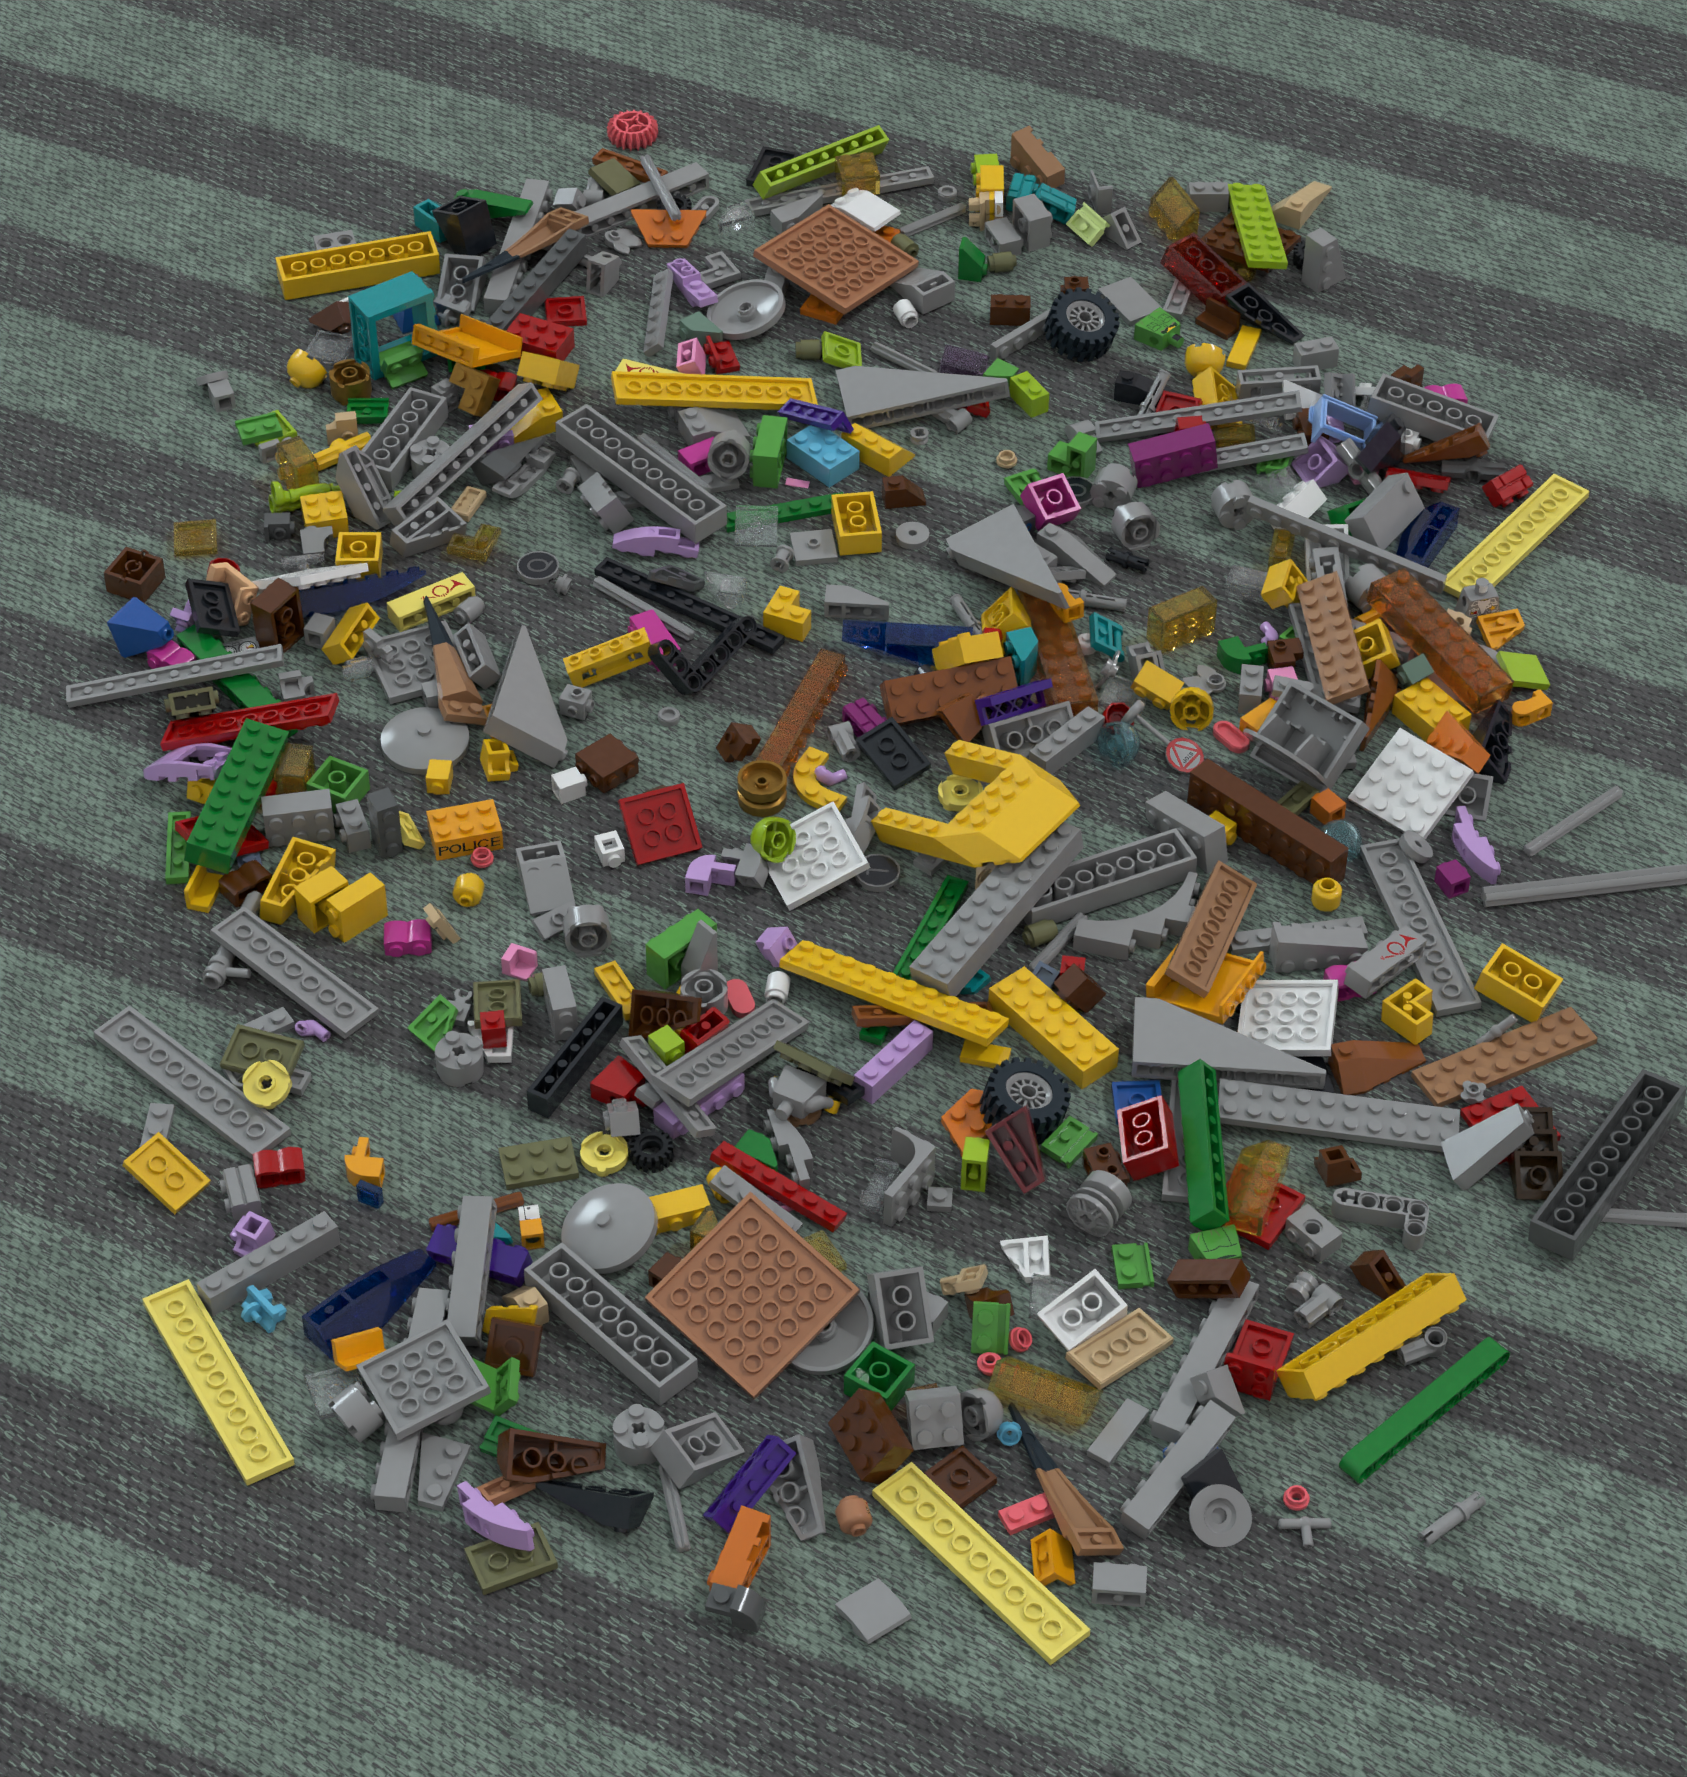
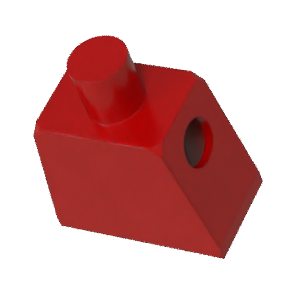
(617, 1081)

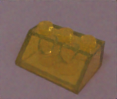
(1174, 211)

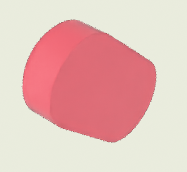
(1231, 737)
(740, 998)

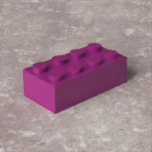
(1173, 455)

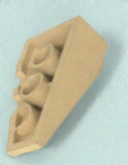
(1299, 206)

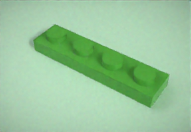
(176, 868)

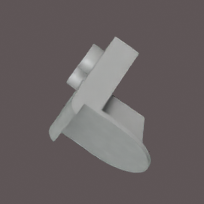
(1307, 738)

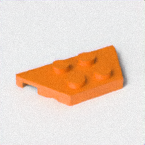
(663, 232)
(966, 1119)

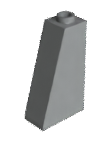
(1486, 1144)

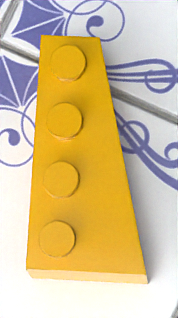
(298, 864)

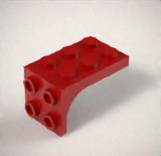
(1257, 1357)

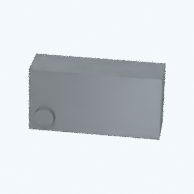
(1386, 511)

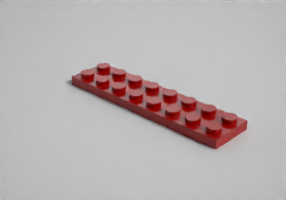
(226, 725)

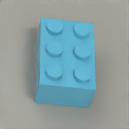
(823, 454)

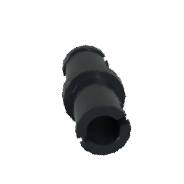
(1127, 559)

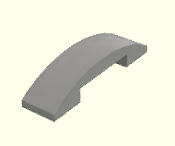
(526, 475)

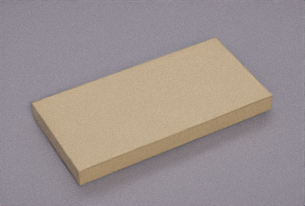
(1119, 1348)

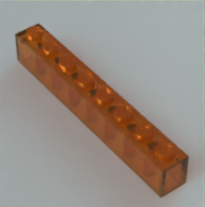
(804, 709)

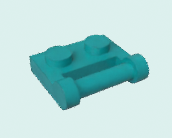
(1106, 636)

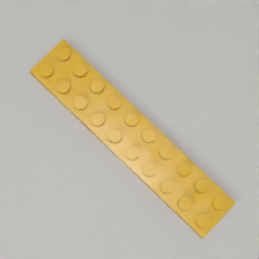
(709, 390)
(894, 993)

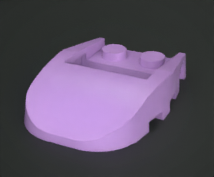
(178, 764)

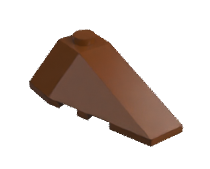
(1459, 445)
(1379, 699)
(1365, 1064)

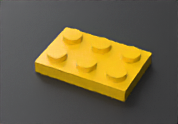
(166, 1173)

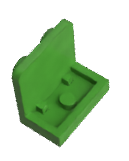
(503, 1386)

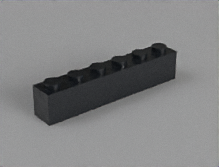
(575, 1057)

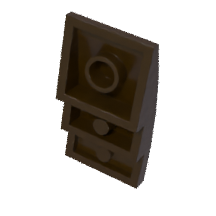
(1537, 1162)

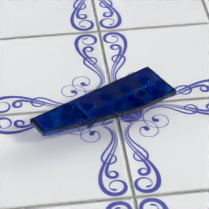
(1428, 533)
(353, 592)
(900, 640)
(367, 1300)

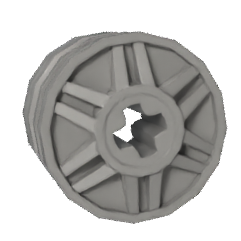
(1099, 1203)

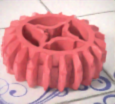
(632, 130)

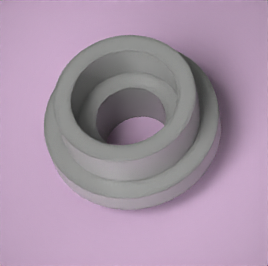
(563, 584)

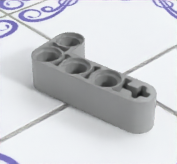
(1384, 1211)

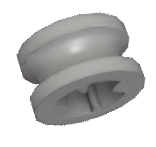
(919, 435)

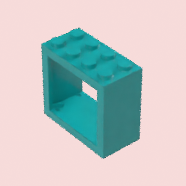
(383, 301)

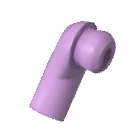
(1269, 631)
(829, 778)
(312, 1028)

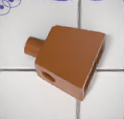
(962, 716)

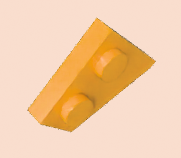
(1500, 627)

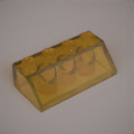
(1256, 1185)
(1044, 1390)

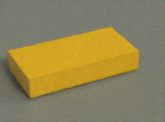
(984, 1056)

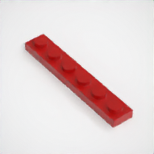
(779, 1186)

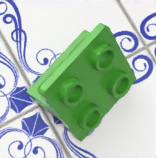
(402, 364)

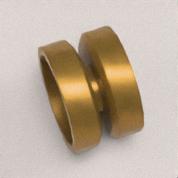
(762, 788)

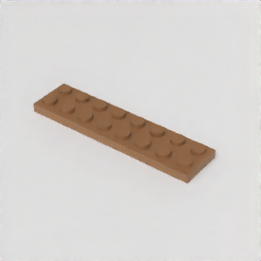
(1333, 638)
(1211, 929)
(1505, 1056)

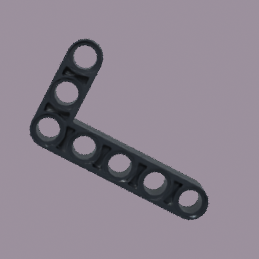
(707, 659)

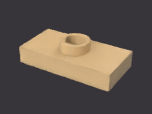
(469, 502)

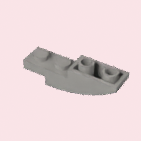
(863, 812)
(790, 1146)

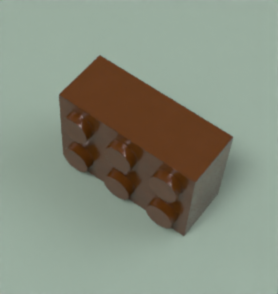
(278, 615)
(870, 1436)

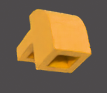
(362, 1166)

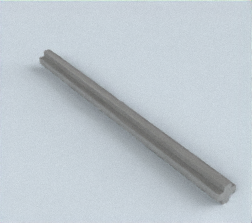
(1584, 885)

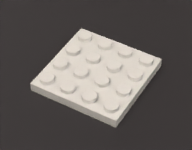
(316, 576)
(1411, 784)
(821, 857)
(1291, 1015)

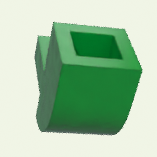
(1234, 654)

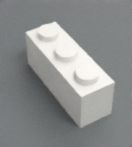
(1303, 500)

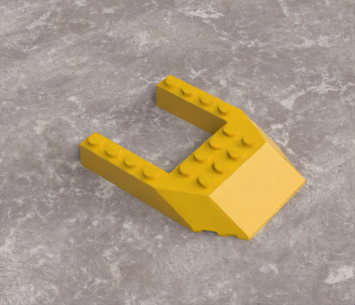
(999, 824)

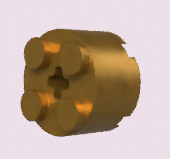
(350, 381)

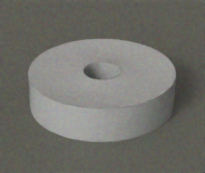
(203, 380)
(918, 540)
(1415, 846)

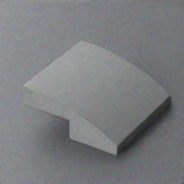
(873, 1611)

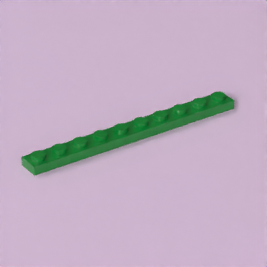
(935, 919)

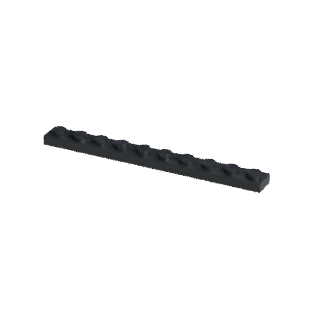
(683, 602)

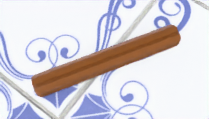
(503, 1203)

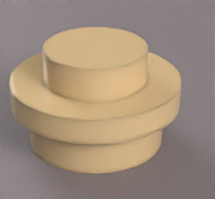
(1006, 459)

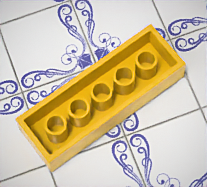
(1053, 1027)

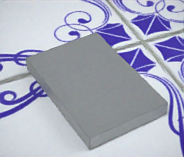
(1129, 299)

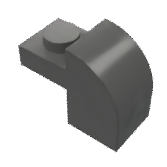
(740, 1604)

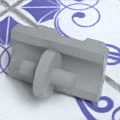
(449, 311)

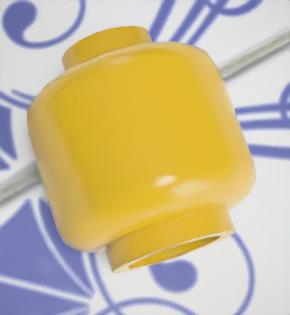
(468, 890)
(1326, 894)

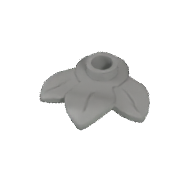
(622, 240)
(1109, 669)
(1206, 679)

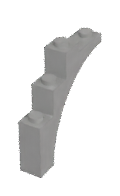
(1121, 936)

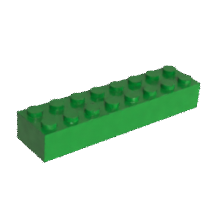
(236, 796)

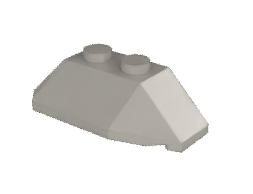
(363, 487)

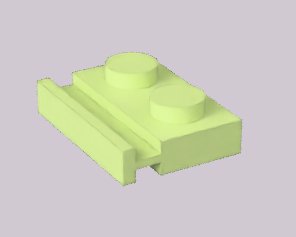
(1088, 224)

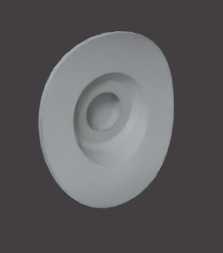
(1220, 1515)

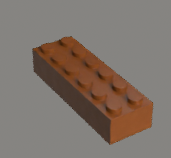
(919, 695)

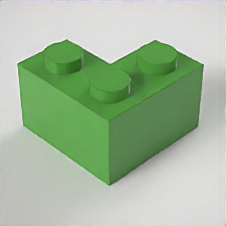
(1075, 458)

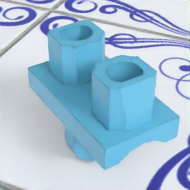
(258, 1308)

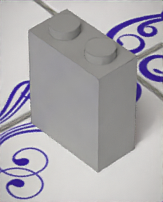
(559, 1002)

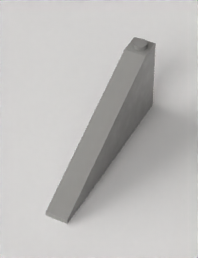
(893, 395)
(1007, 553)
(524, 708)
(1173, 1038)

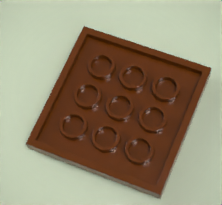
(1226, 243)

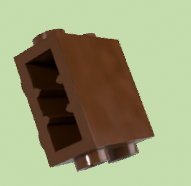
(607, 763)

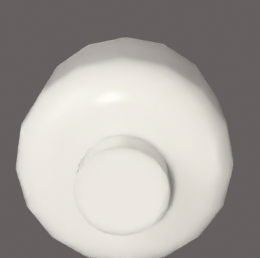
(1084, 640)

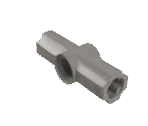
(1348, 452)

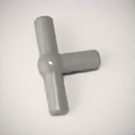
(1498, 1029)
(1305, 1524)

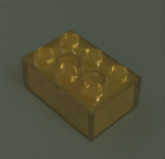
(1181, 619)

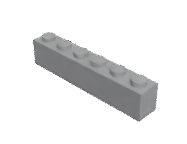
(268, 1263)
(471, 1267)
(1165, 1484)

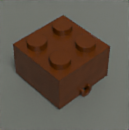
(134, 574)

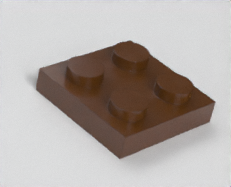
(516, 1340)
(961, 1476)

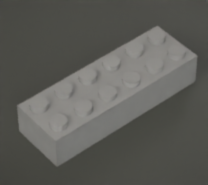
(1425, 410)
(411, 421)

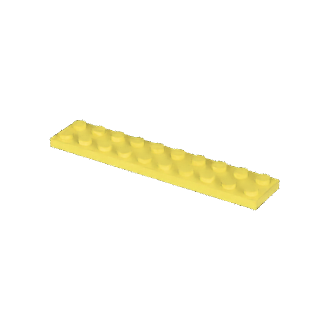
(1517, 534)
(218, 1382)
(981, 1563)

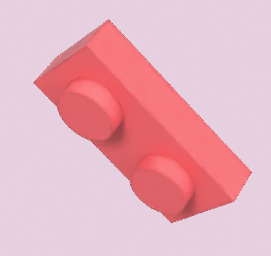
(1026, 1514)

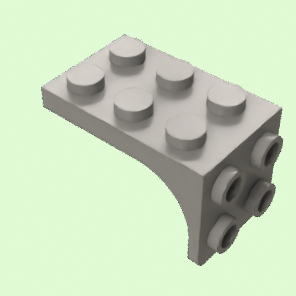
(919, 1173)

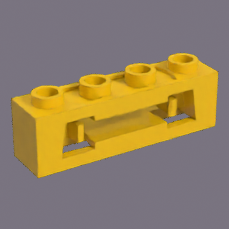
(608, 658)

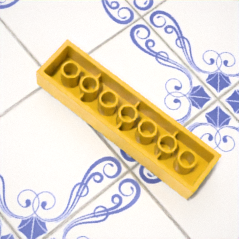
(356, 265)
(1371, 1336)

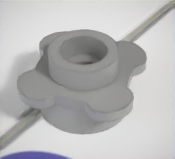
(1473, 1097)

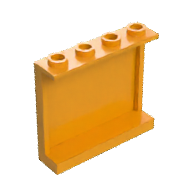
(470, 343)
(1229, 988)

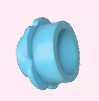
(1009, 1438)

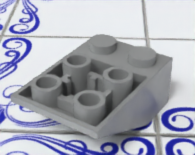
(926, 289)
(544, 876)

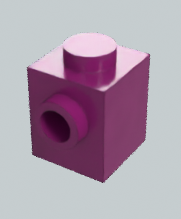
(1452, 878)

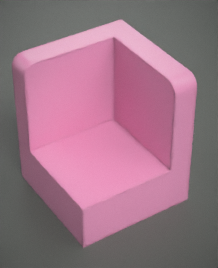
(519, 962)

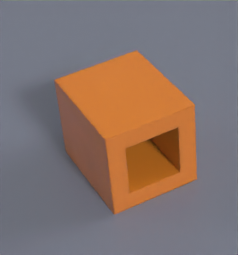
(1327, 806)

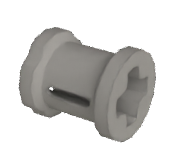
(569, 479)
(783, 556)

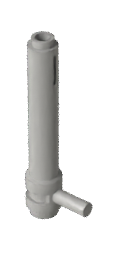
(220, 964)

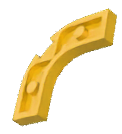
(807, 785)

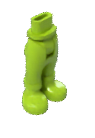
(290, 500)

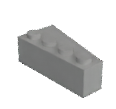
(1201, 832)
(1315, 947)

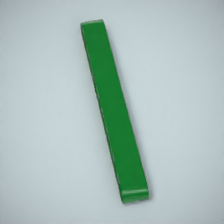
(1423, 1409)

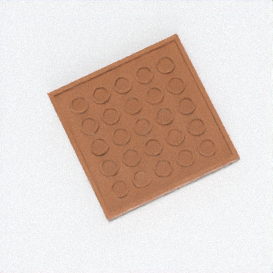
(836, 259)
(752, 1295)

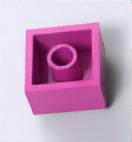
(1051, 501)

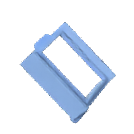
(1341, 411)

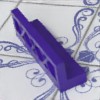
(815, 415)
(1009, 698)
(750, 1481)

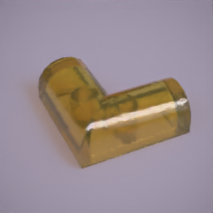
(475, 547)

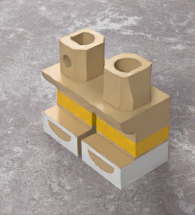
(990, 207)

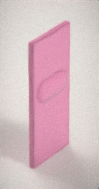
(797, 483)

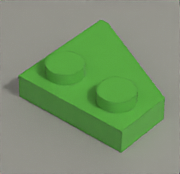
(434, 1022)

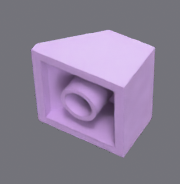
(1321, 464)

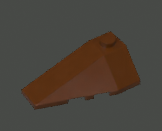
(658, 1008)
(541, 1457)

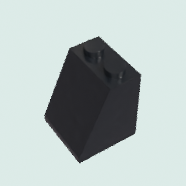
(466, 225)

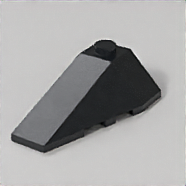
(1261, 313)
(1134, 388)
(1383, 446)
(1493, 736)
(616, 1508)

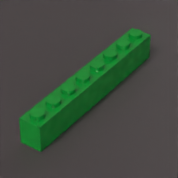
(242, 689)
(1203, 1146)

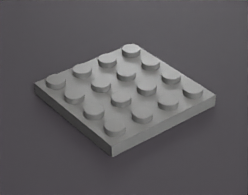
(411, 663)
(423, 1379)

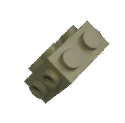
(191, 701)

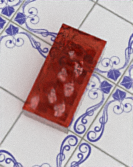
(1201, 269)

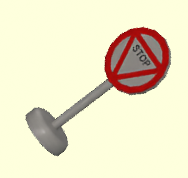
(1180, 753)

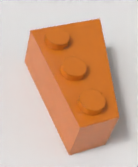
(1457, 742)
(743, 1550)

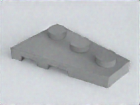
(439, 1469)

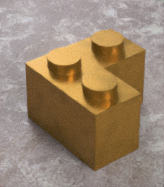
(478, 386)

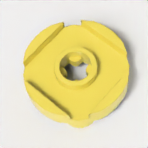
(949, 789)
(271, 1096)
(604, 1164)

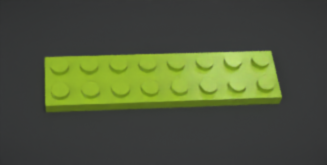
(1256, 226)

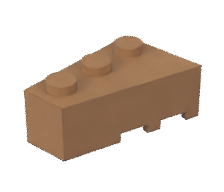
(1032, 159)

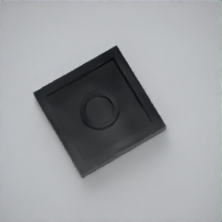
(1210, 1471)

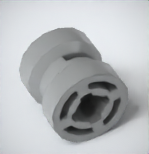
(1301, 1289)

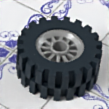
(1081, 324)
(1026, 1083)

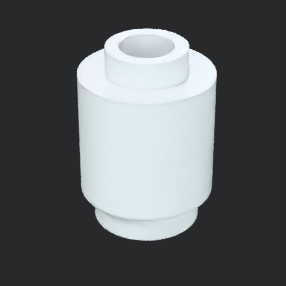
(906, 313)
(777, 986)

